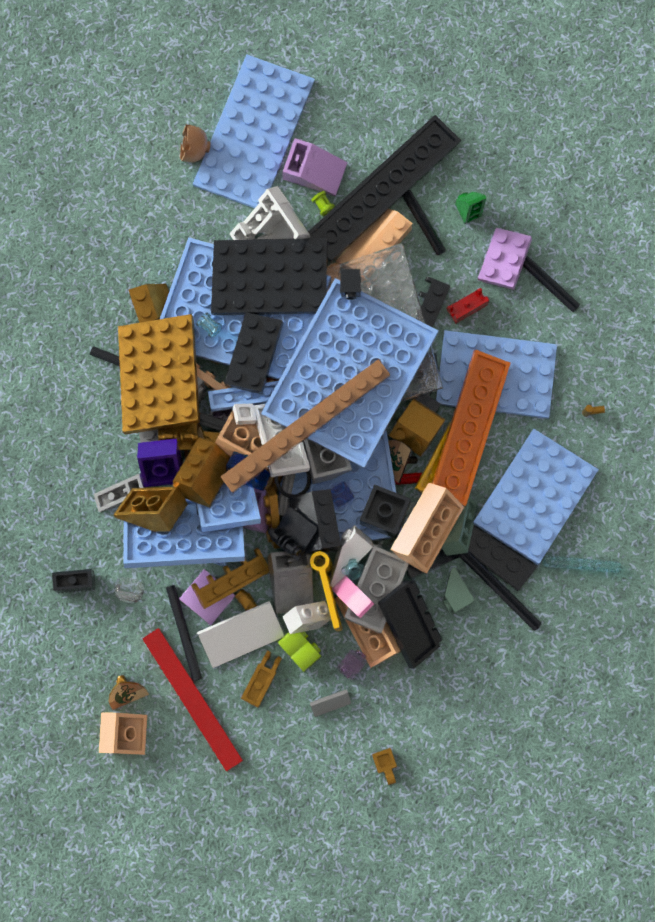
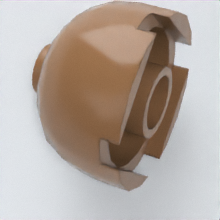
(194, 144)

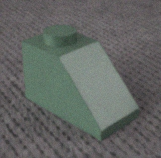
(456, 593)

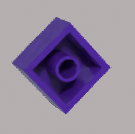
(159, 462)

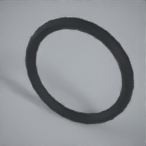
(291, 495)

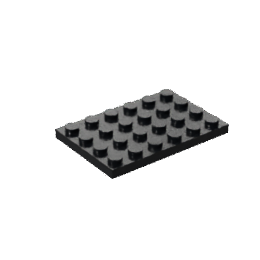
(269, 276)

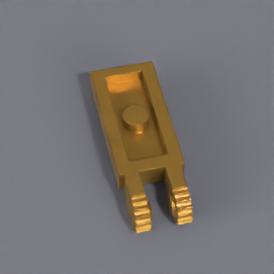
(260, 681)

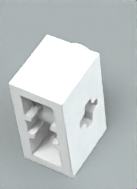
(307, 617)

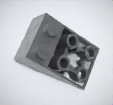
(290, 581)

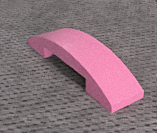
(352, 596)

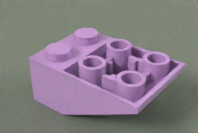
(314, 167)

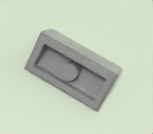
(330, 703)

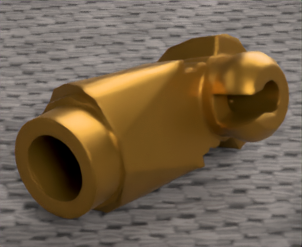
(245, 600)

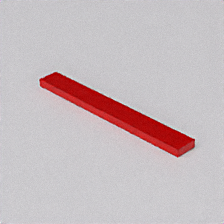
(192, 699)

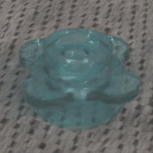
(353, 574)

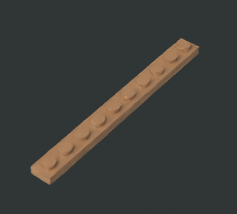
(305, 426)

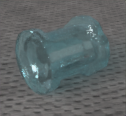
(209, 325)

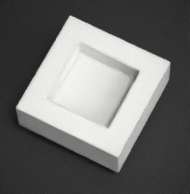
(244, 414)

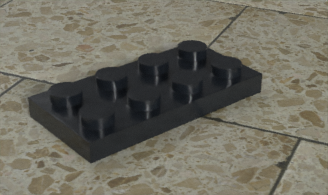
(253, 353)

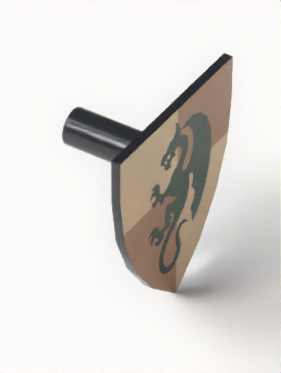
(400, 458)

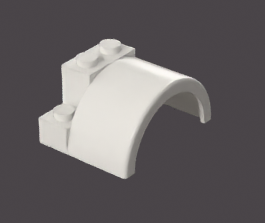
(273, 217)

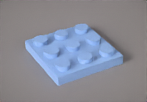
(230, 510)

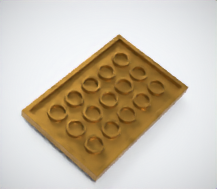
(158, 374)

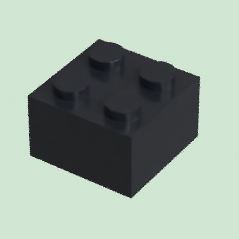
(385, 511)

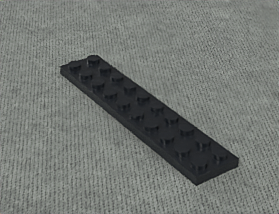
(385, 186)

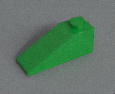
(470, 205)

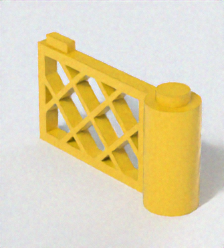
(323, 565)

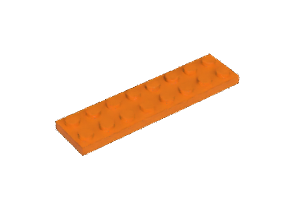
(471, 424)

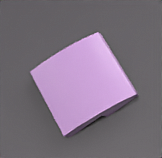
(212, 612)

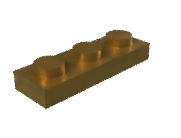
(272, 515)

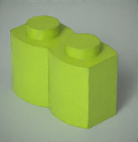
(300, 649)

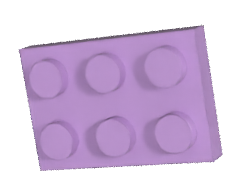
(505, 258)

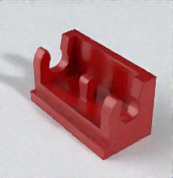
(467, 306)

